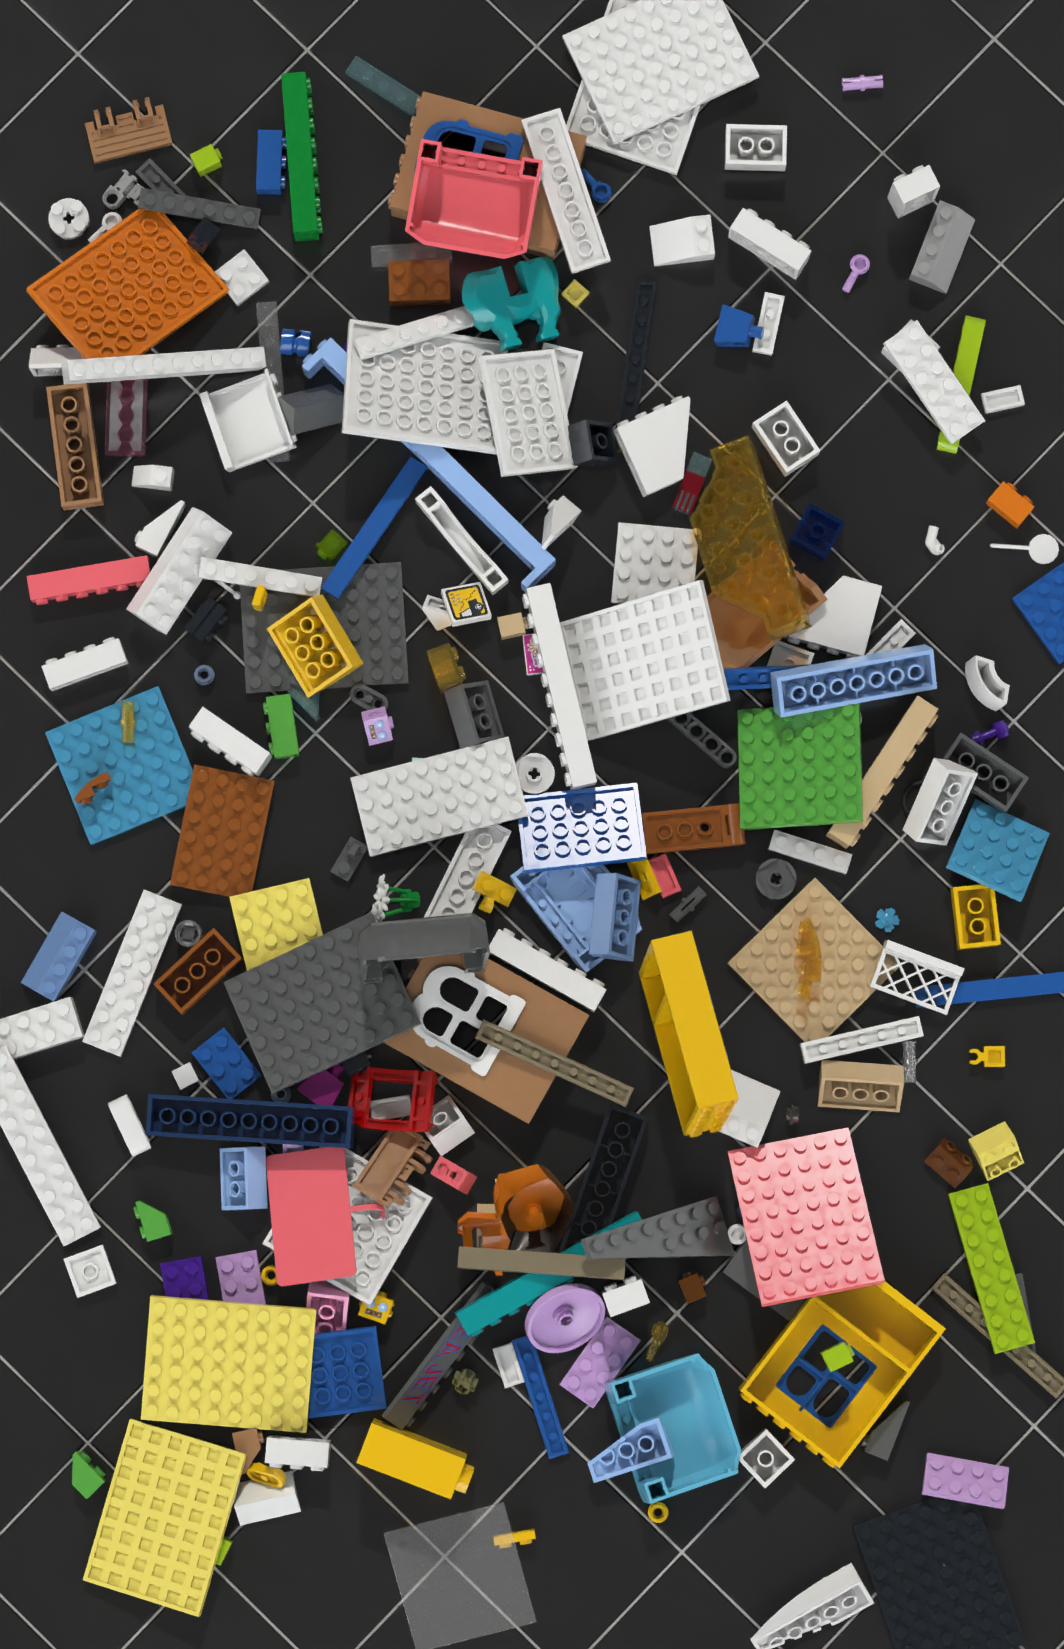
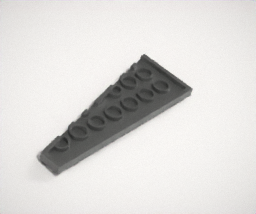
(682, 1232)

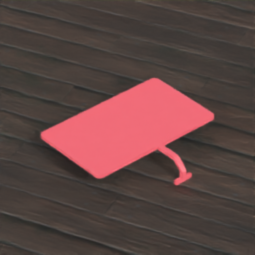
(312, 1215)

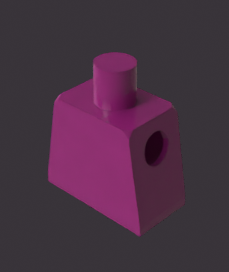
(324, 1086)

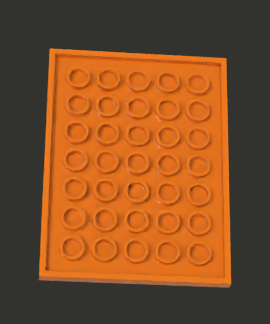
(128, 288)

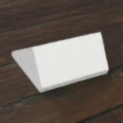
(262, 1502)

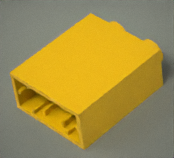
(415, 1459)

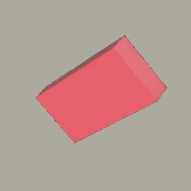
(665, 875)

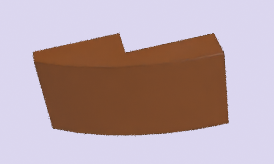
(87, 793)

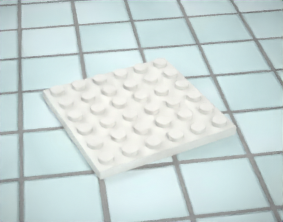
(376, 1239)

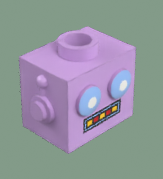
(377, 725)

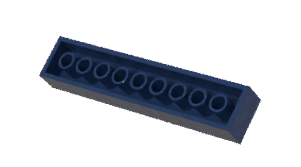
(250, 1121)

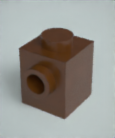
(692, 1286)

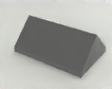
(312, 408)

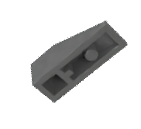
(883, 1435)

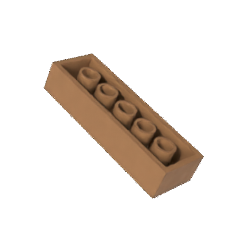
(75, 446)

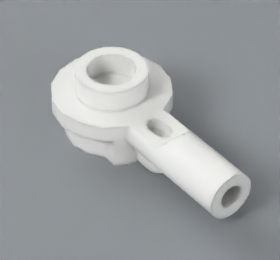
(108, 222)

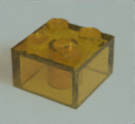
(445, 667)

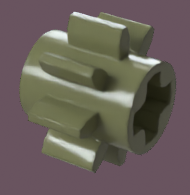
(465, 1381)

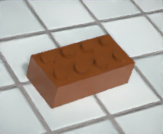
(198, 971)

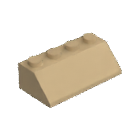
(860, 1086)

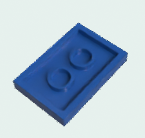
(226, 1064)

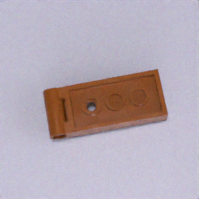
(682, 831)

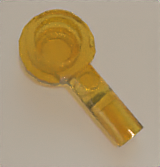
(660, 1333)

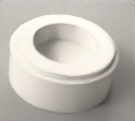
(737, 1234)

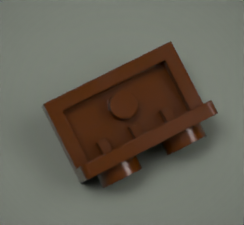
(949, 1162)

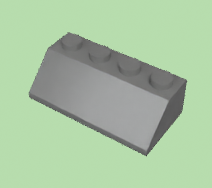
(942, 247)

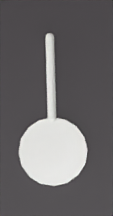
(1042, 548)

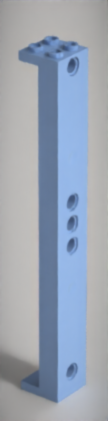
(455, 478)

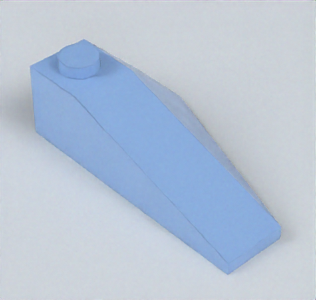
(638, 1448)

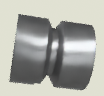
(188, 933)

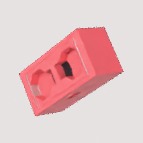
(453, 1175)

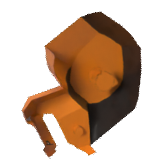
(529, 1214)

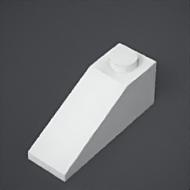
(558, 519)
(157, 533)

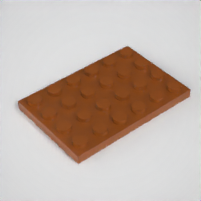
(221, 832)

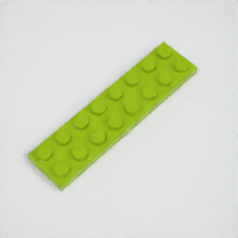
(991, 1268)

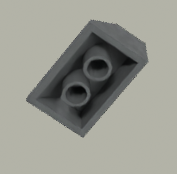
(474, 713)

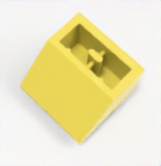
(996, 1151)

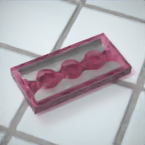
(126, 418)

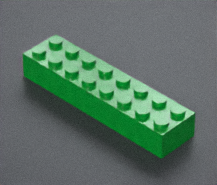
(300, 153)

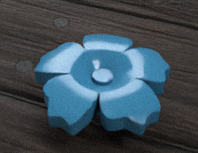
(886, 919)

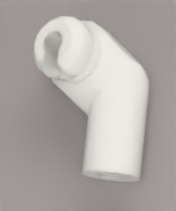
(931, 541)

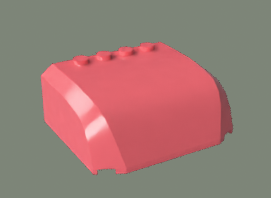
(473, 201)

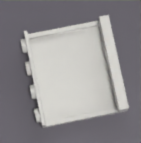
(248, 421)

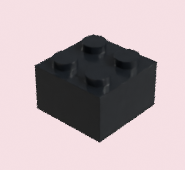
(592, 443)

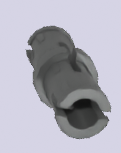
(677, 914)

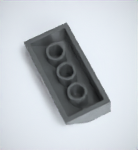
(996, 780)

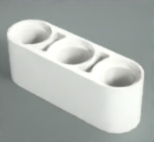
(129, 1125)

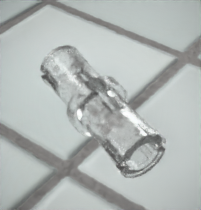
(909, 1061)

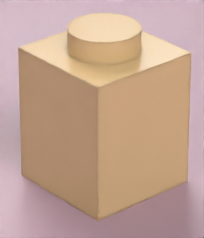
(512, 625)

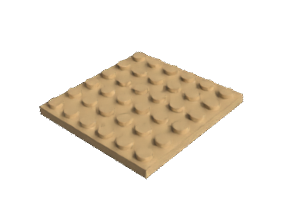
(847, 958)

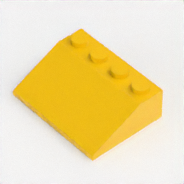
(315, 645)

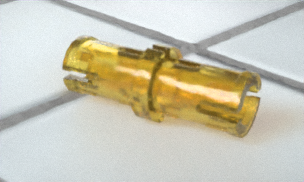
(128, 722)

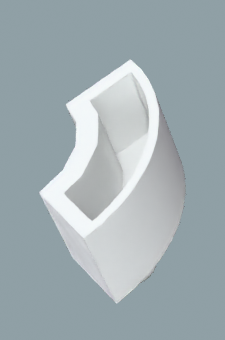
(985, 683)

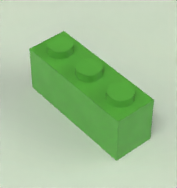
(281, 726)

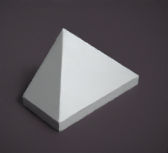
(436, 612)

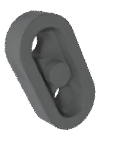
(369, 699)

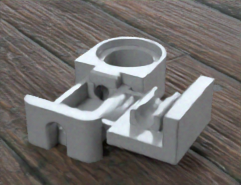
(123, 187)

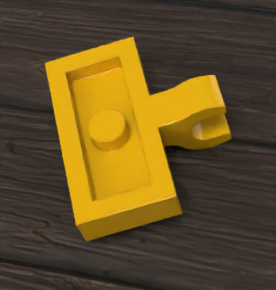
(493, 890)

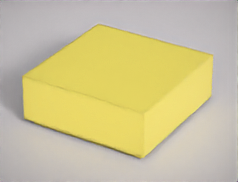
(575, 293)

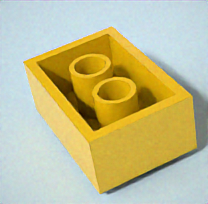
(975, 917)

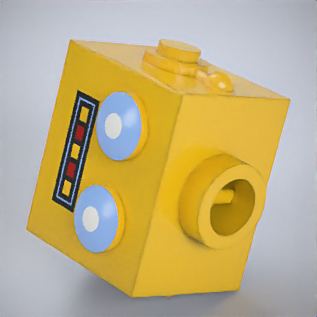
(379, 1310)

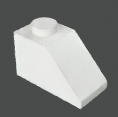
(153, 477)

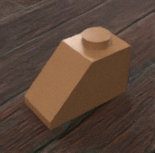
(248, 1442)

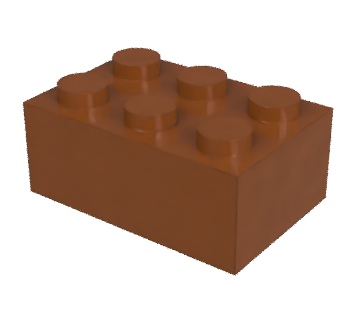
(419, 282)

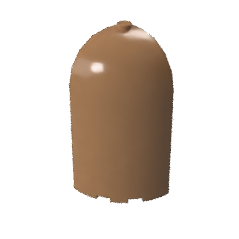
(744, 636)

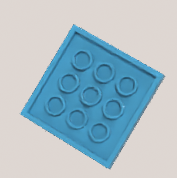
(997, 850)

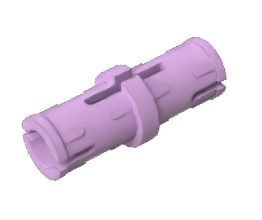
(862, 83)

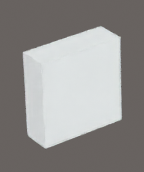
(185, 1076)

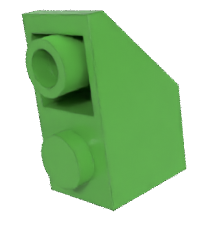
(154, 1222)
(85, 1476)

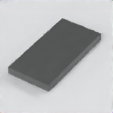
(742, 1272)

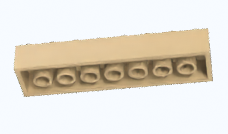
(887, 766)

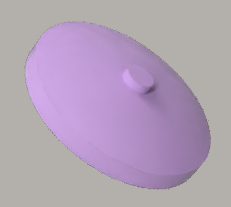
(565, 1318)

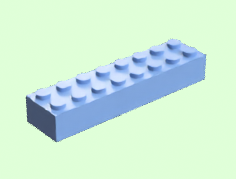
(853, 680)

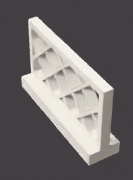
(923, 960)

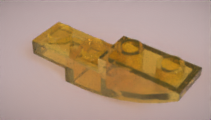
(810, 951)

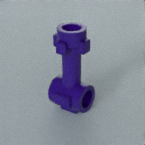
(999, 729)

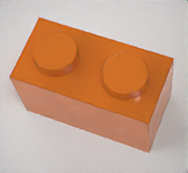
(1010, 504)

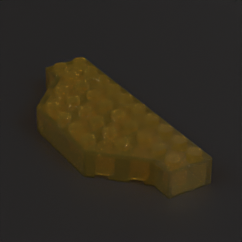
(745, 543)

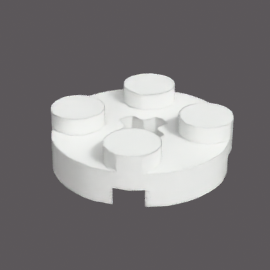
(78, 224)
(543, 766)

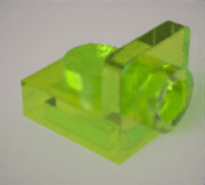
(330, 546)

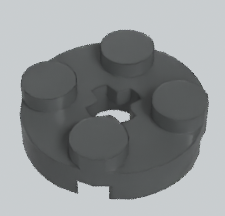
(787, 880)

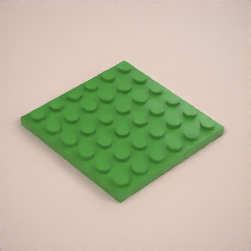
(800, 768)

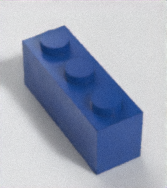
(270, 162)

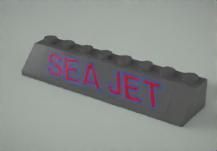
(431, 1370)

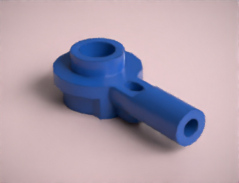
(600, 191)

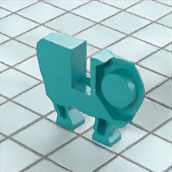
(492, 308)

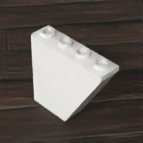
(656, 445)
(843, 620)

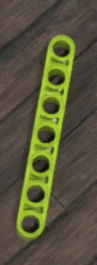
(965, 366)

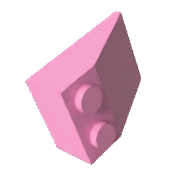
(331, 1306)

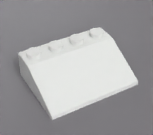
(751, 1111)

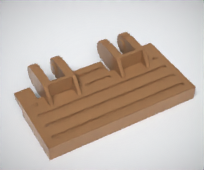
(129, 135)
(393, 1162)

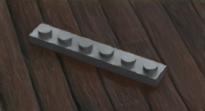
(199, 208)

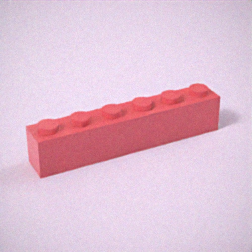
(88, 579)

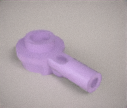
(859, 265)

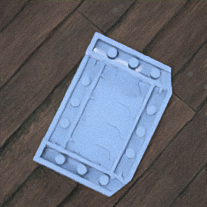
(565, 906)

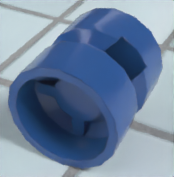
(295, 342)

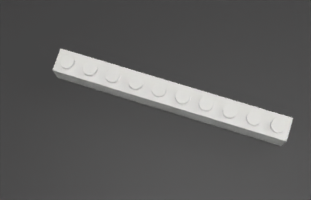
(163, 365)

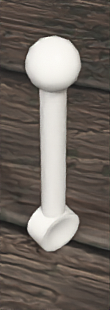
(236, 594)

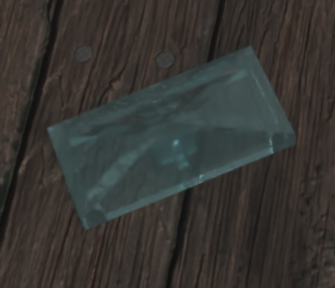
(310, 705)

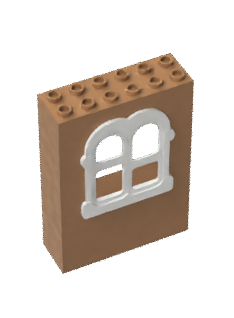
(496, 1074)

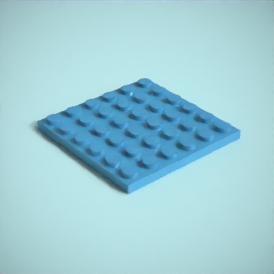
(146, 775)

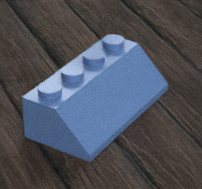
(614, 917)
(59, 957)

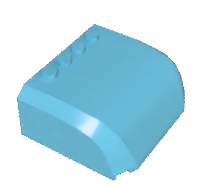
(695, 1417)

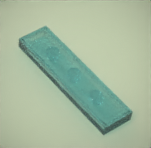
(383, 85)

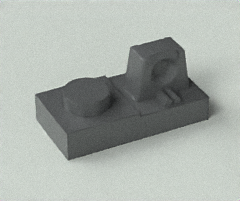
(349, 859)

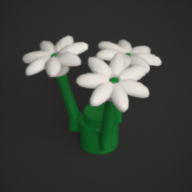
(407, 899)

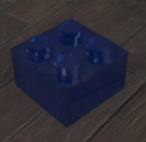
(817, 532)

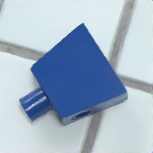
(736, 328)

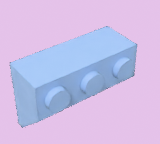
(243, 1178)

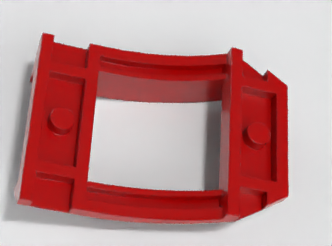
(421, 1101)

